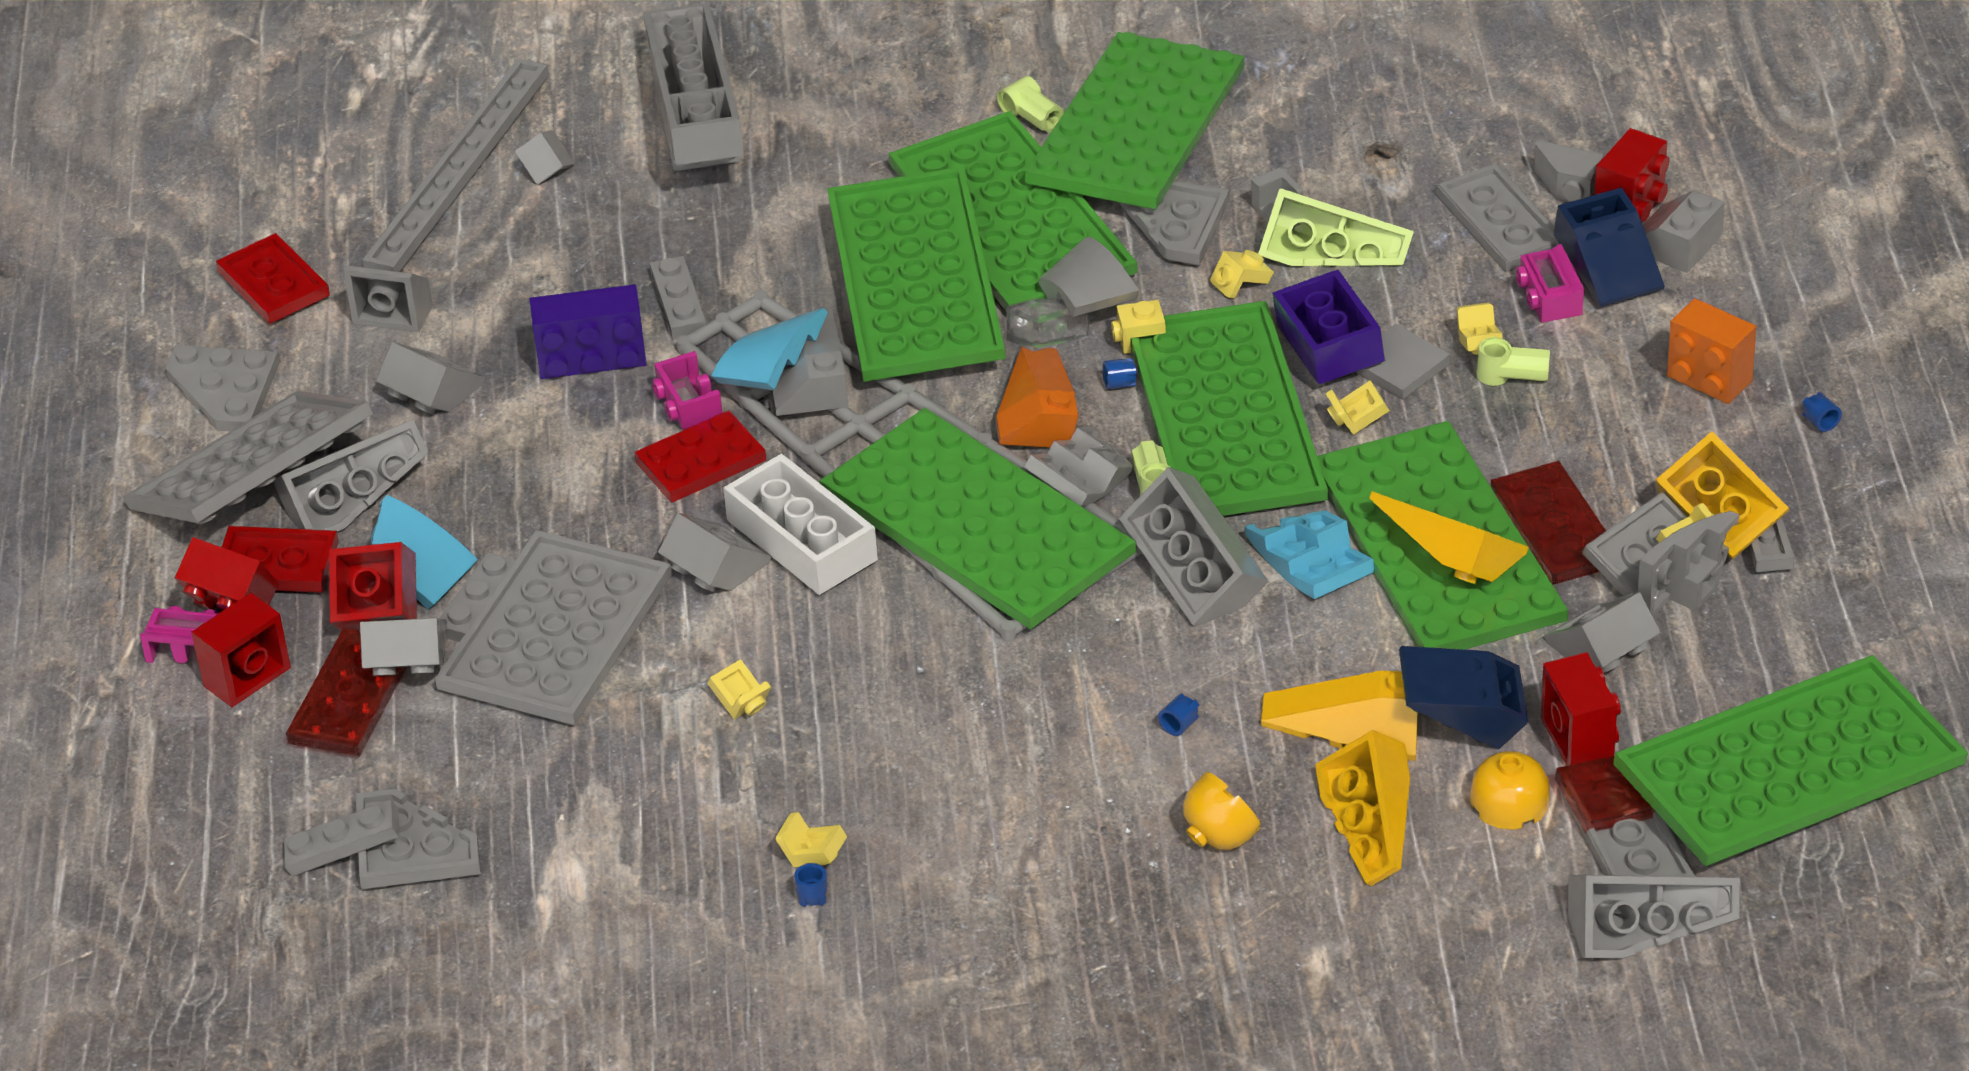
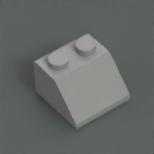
(1685, 229)
(387, 298)
(426, 378)
(711, 553)
(1607, 631)
(403, 644)

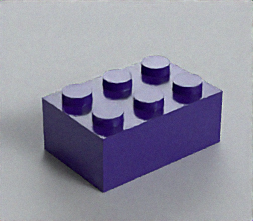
(1328, 326)
(588, 331)

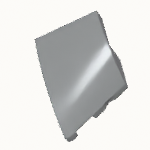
(1088, 279)
(1081, 467)
(1686, 564)

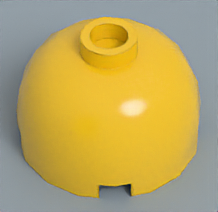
(1510, 790)
(1217, 815)

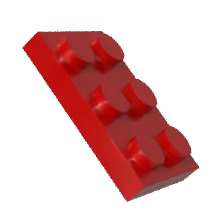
(272, 278)
(700, 456)
(292, 556)

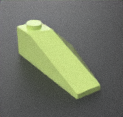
(1325, 235)

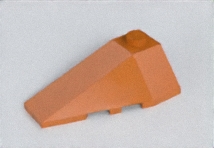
(1037, 401)

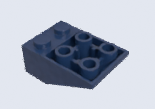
(1608, 247)
(1465, 691)

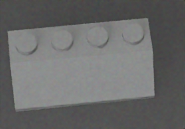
(1192, 548)

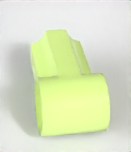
(1027, 100)
(1500, 361)
(1148, 463)

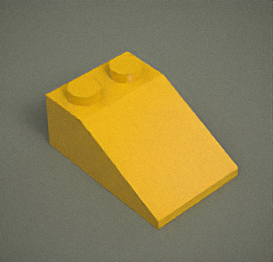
(1724, 483)

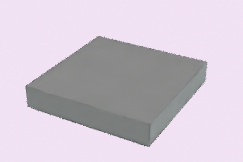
(1407, 362)

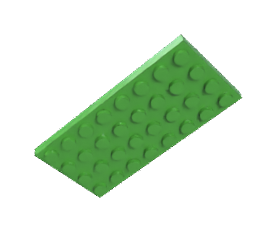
(1135, 120)
(1019, 223)
(915, 274)
(1230, 408)
(1438, 475)
(979, 517)
(1789, 759)

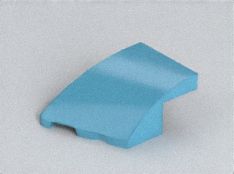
(762, 355)
(1311, 552)
(439, 556)

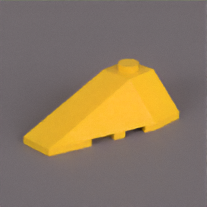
(1453, 543)
(1345, 710)
(1369, 796)

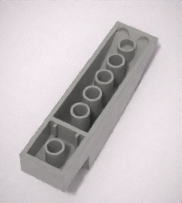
(693, 88)

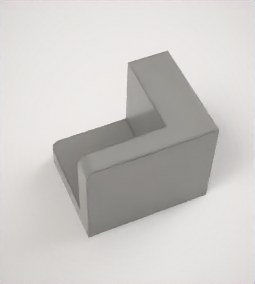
(544, 156)
(1266, 187)

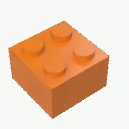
(1711, 351)

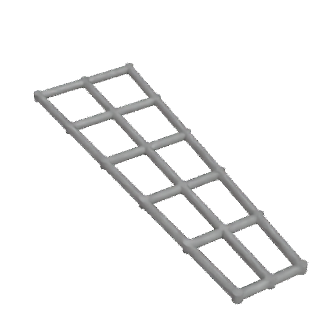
(862, 425)

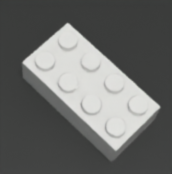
(800, 524)

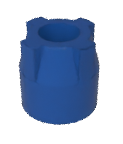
(1119, 373)
(1821, 412)
(1178, 715)
(811, 884)

